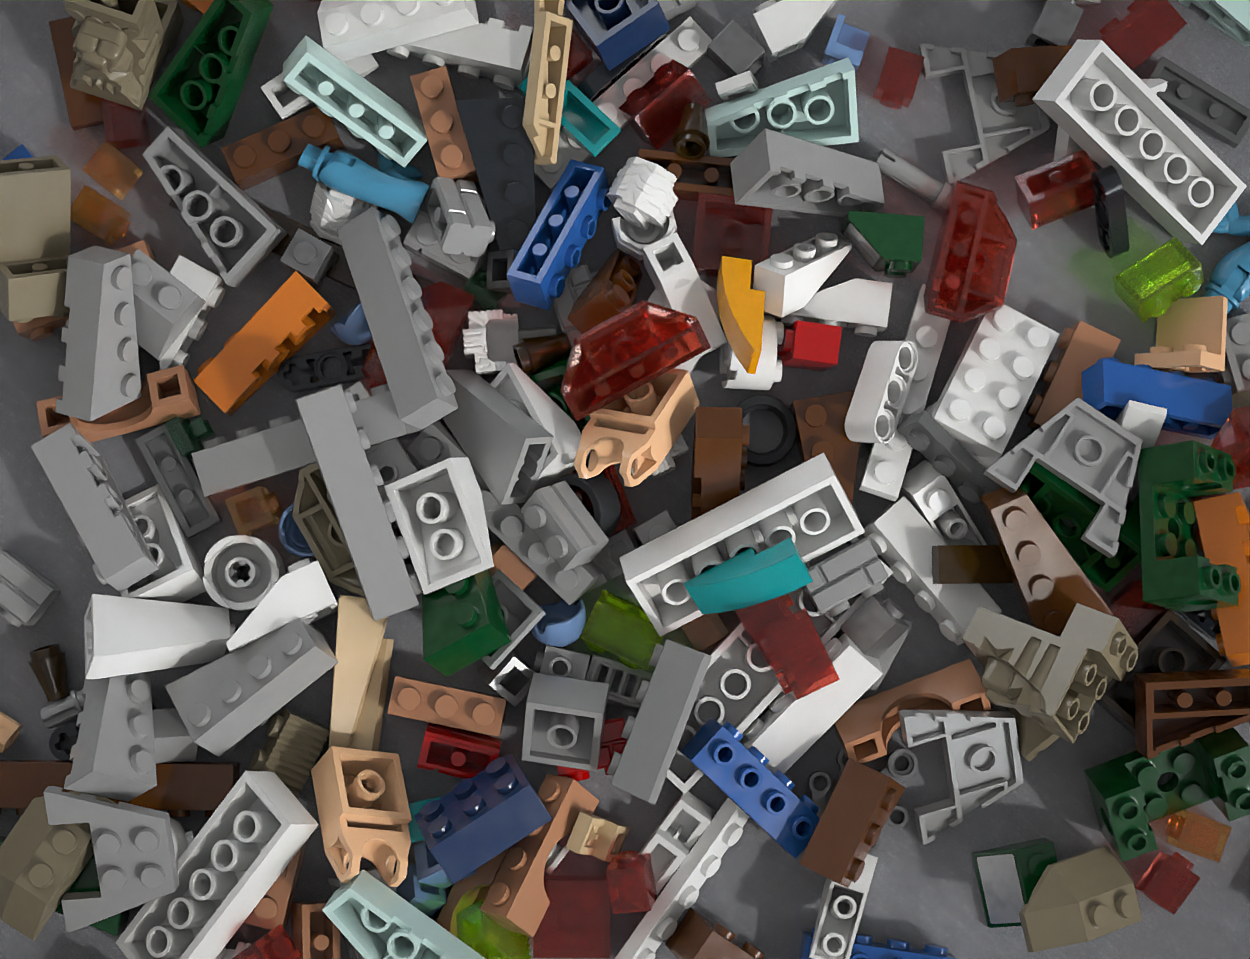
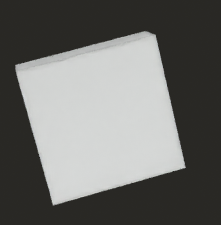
(737, 86)

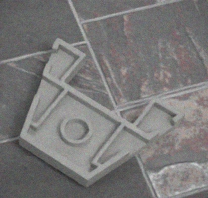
(996, 125)
(1087, 454)
(978, 757)
(130, 853)

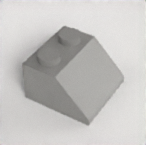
(161, 305)
(564, 721)

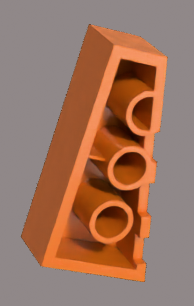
(267, 339)
(1226, 540)

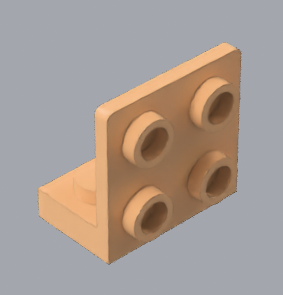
(1190, 337)

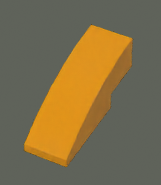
(741, 310)

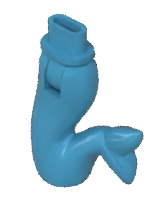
(388, 187)
(1232, 272)

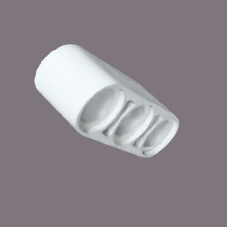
(881, 391)

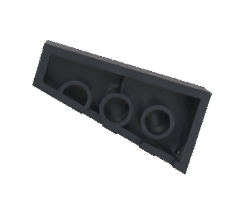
(503, 164)

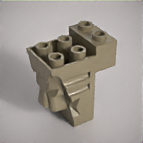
(121, 46)
(34, 237)
(1051, 674)

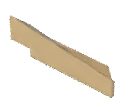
(547, 79)
(359, 676)

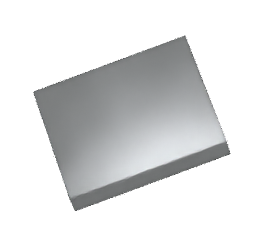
(519, 612)

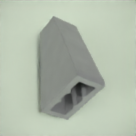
(497, 438)

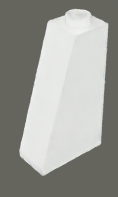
(151, 635)

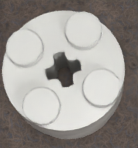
(768, 368)
(222, 571)

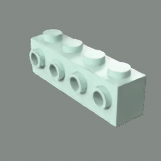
(354, 102)

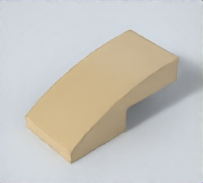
(597, 837)

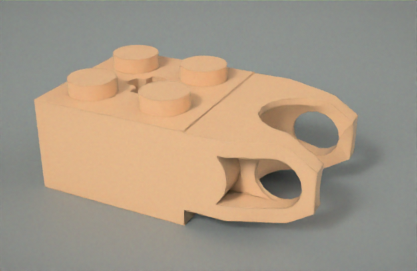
(638, 428)
(363, 812)

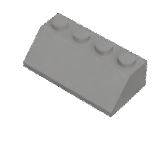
(660, 720)

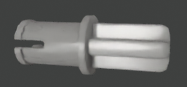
(63, 710)

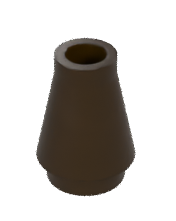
(691, 135)
(538, 352)
(50, 670)

